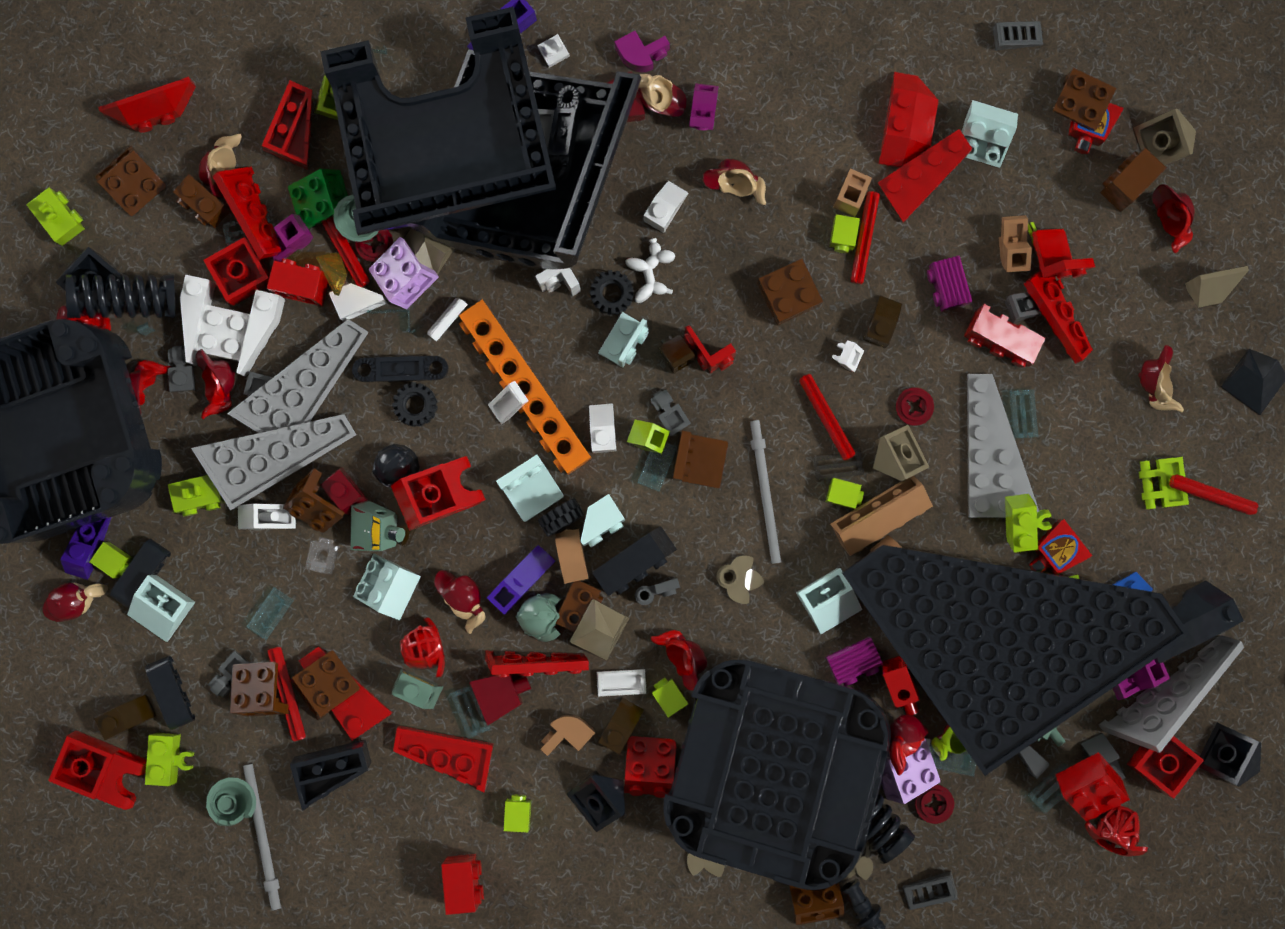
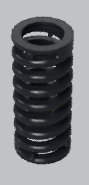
(146, 294)
(904, 838)

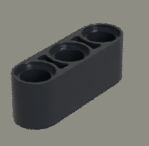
(146, 562)
(169, 693)

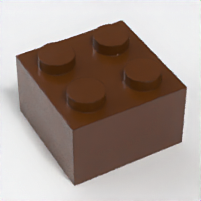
(1131, 178)
(789, 292)

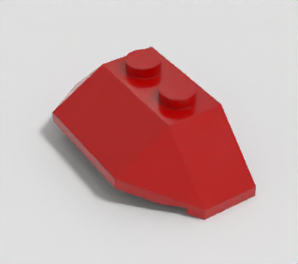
(152, 106)
(908, 120)

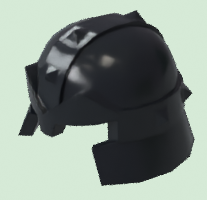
(394, 463)

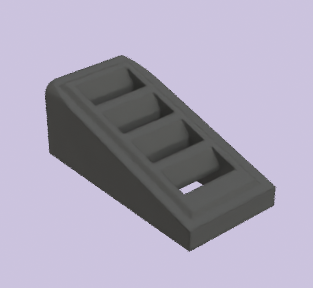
(1002, 44)
(1033, 761)
(928, 882)

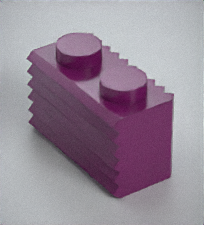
(949, 283)
(854, 661)

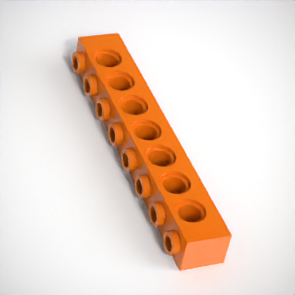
(481, 314)

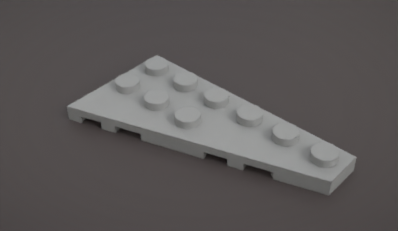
(303, 385)
(993, 455)
(257, 461)
(1166, 707)

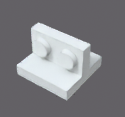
(551, 279)

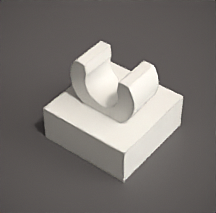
(553, 50)
(850, 355)

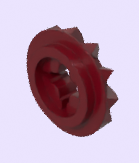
(366, 251)
(913, 395)
(943, 811)

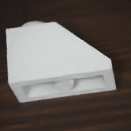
(665, 206)
(355, 301)
(602, 428)
(264, 517)

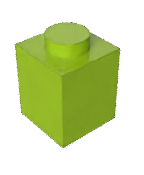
(844, 233)
(648, 436)
(844, 493)
(111, 560)
(669, 696)
(517, 814)

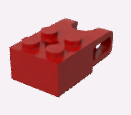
(443, 493)
(104, 772)

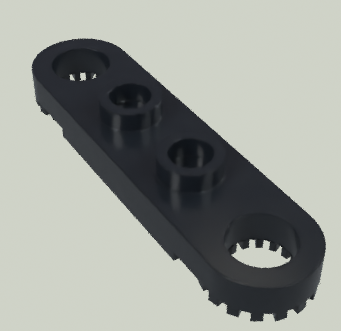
(564, 131)
(400, 369)

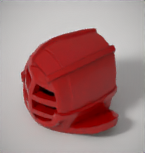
(424, 648)
(1120, 828)

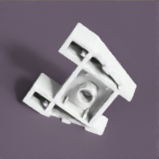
(225, 331)

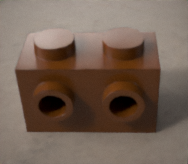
(197, 197)
(576, 604)

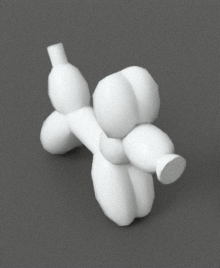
(646, 267)

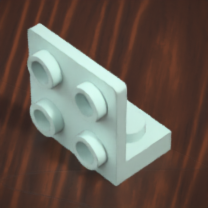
(622, 340)
(530, 488)

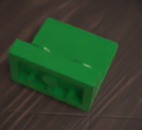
(317, 195)

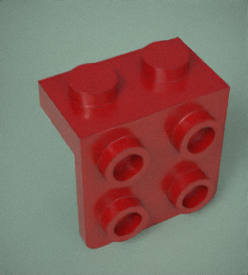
(1055, 255)
(721, 359)
(649, 766)

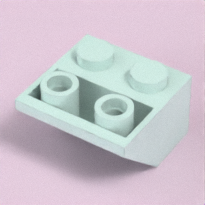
(989, 132)
(601, 518)
(386, 587)
(829, 600)
(159, 607)

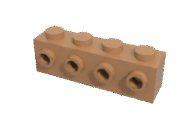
(881, 515)

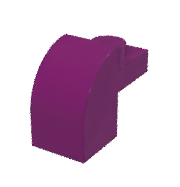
(637, 56)
(703, 107)
(291, 236)
(1145, 678)

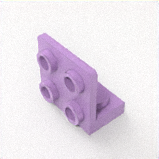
(402, 275)
(917, 777)

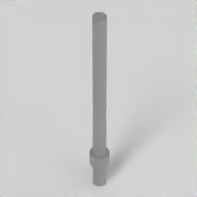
(758, 445)
(271, 884)

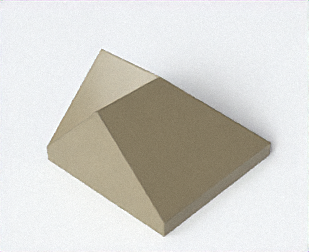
(1167, 137)
(427, 250)
(1214, 287)
(899, 454)
(599, 629)

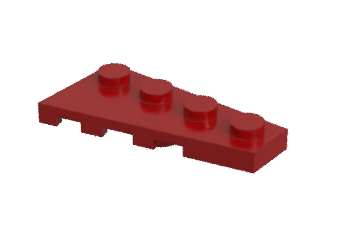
(921, 176)
(244, 202)
(1059, 314)
(535, 663)
(358, 711)
(448, 754)

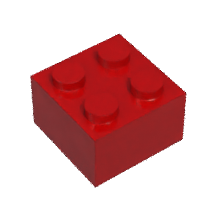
(238, 271)
(298, 283)
(1169, 768)
(1092, 787)
(461, 884)

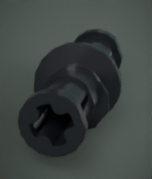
(864, 910)

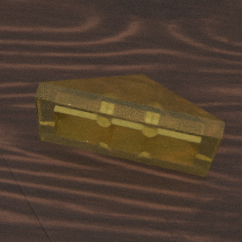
(334, 271)

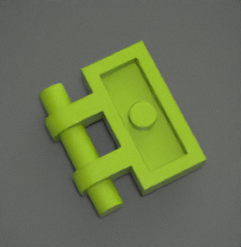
(1165, 469)

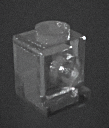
(314, 561)

